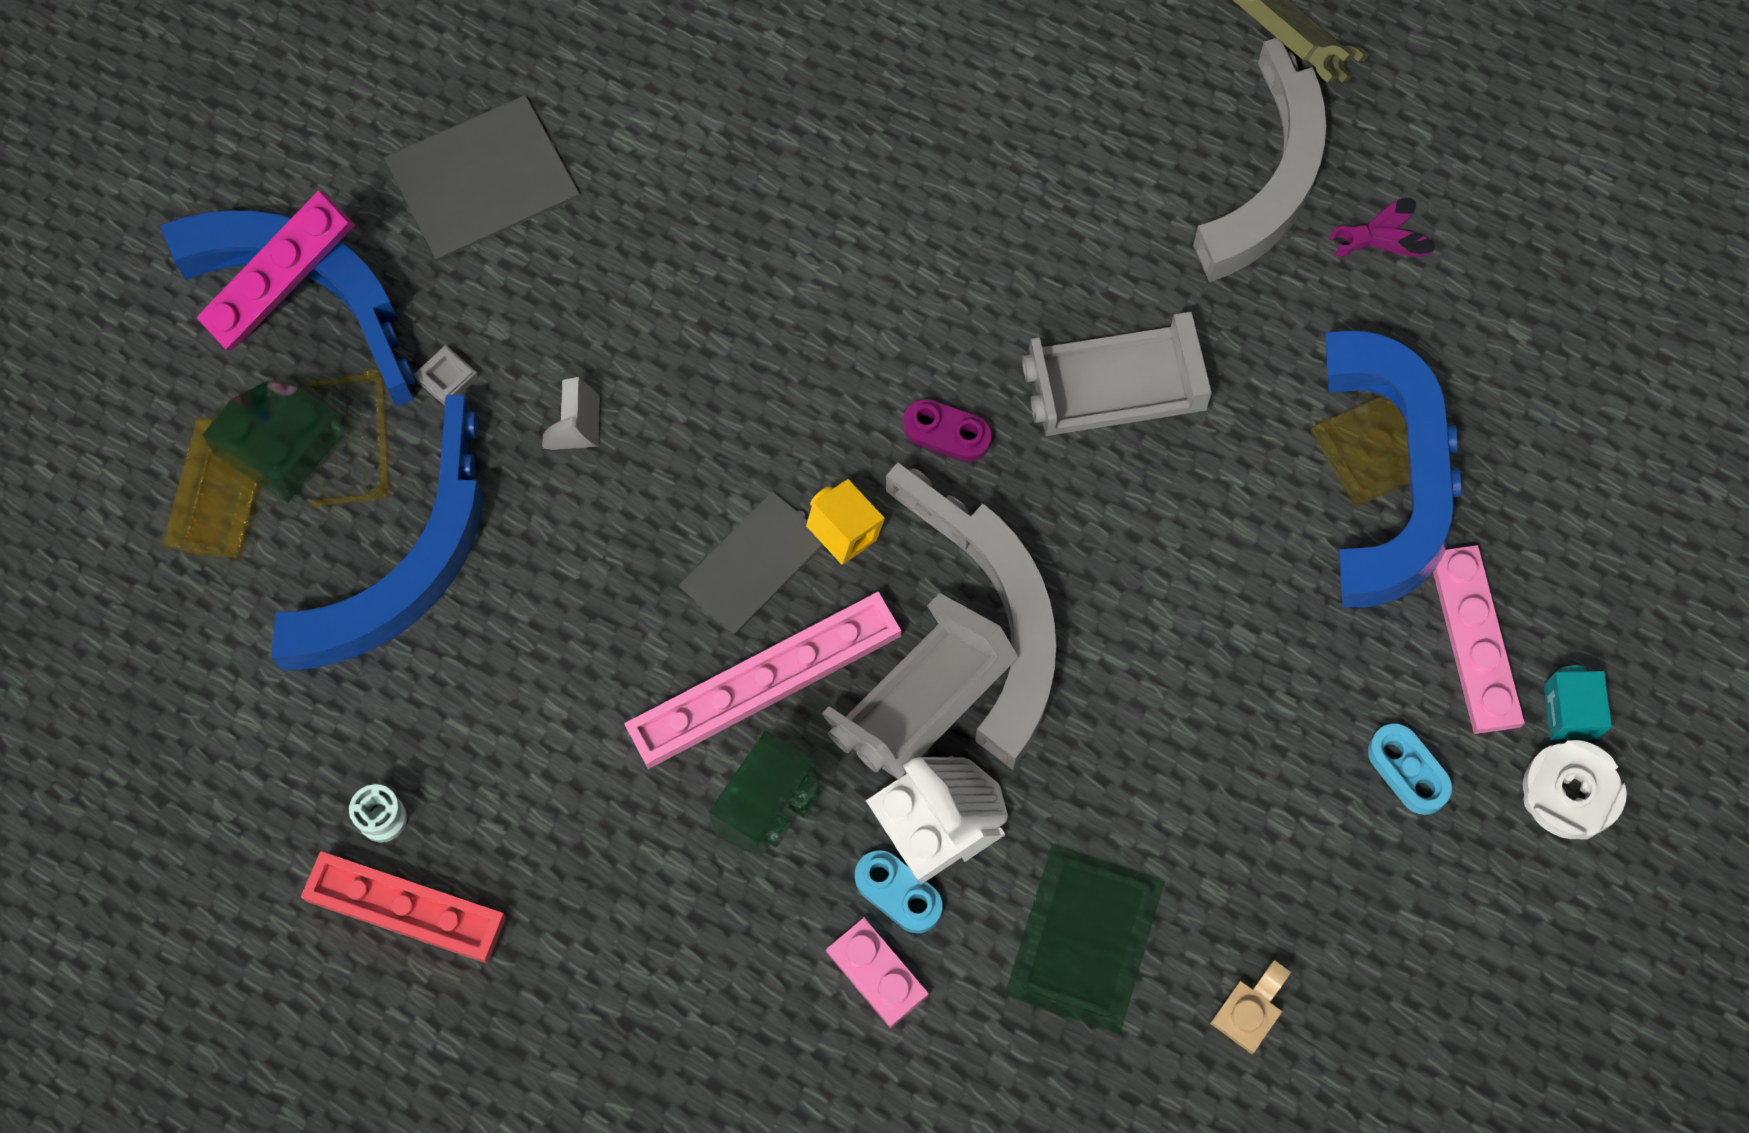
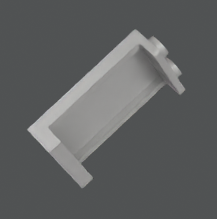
(1118, 378)
(925, 689)

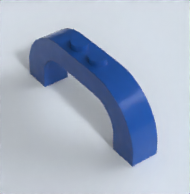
(1391, 369)

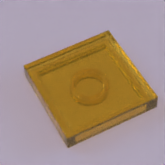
(1367, 449)

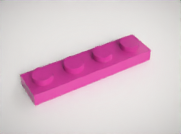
(275, 270)

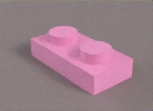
(877, 972)

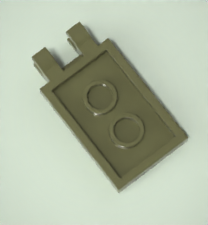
(1304, 37)

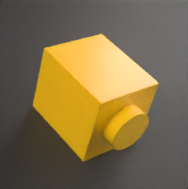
(844, 520)

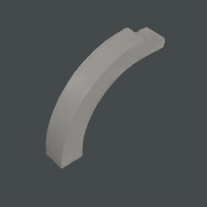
(1259, 224)

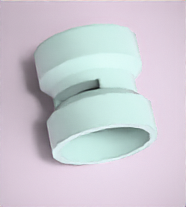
(385, 820)

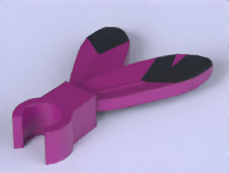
(1384, 233)

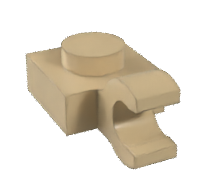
(1248, 1012)

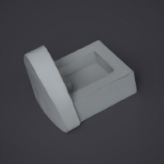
(578, 418)

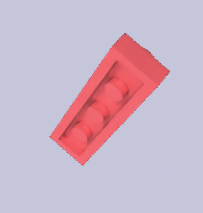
(404, 907)

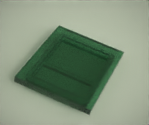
(1085, 939)

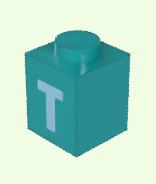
(1577, 704)

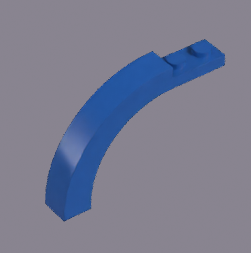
(235, 237)
(405, 594)

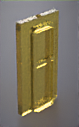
(209, 503)

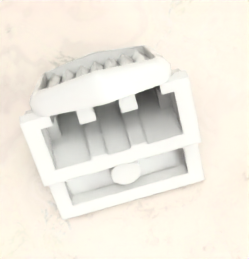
(940, 813)

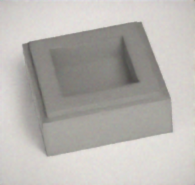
(445, 375)

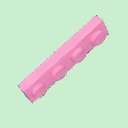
(1477, 641)

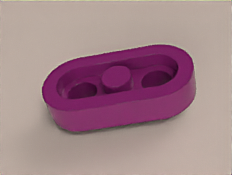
(945, 431)

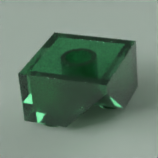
(274, 436)
(766, 796)

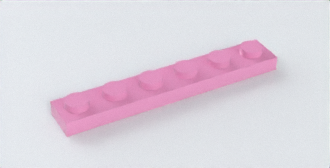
(763, 680)

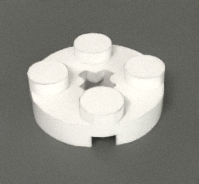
(1598, 780)

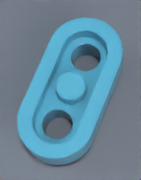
(1413, 767)
(897, 891)

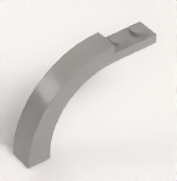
(1007, 563)

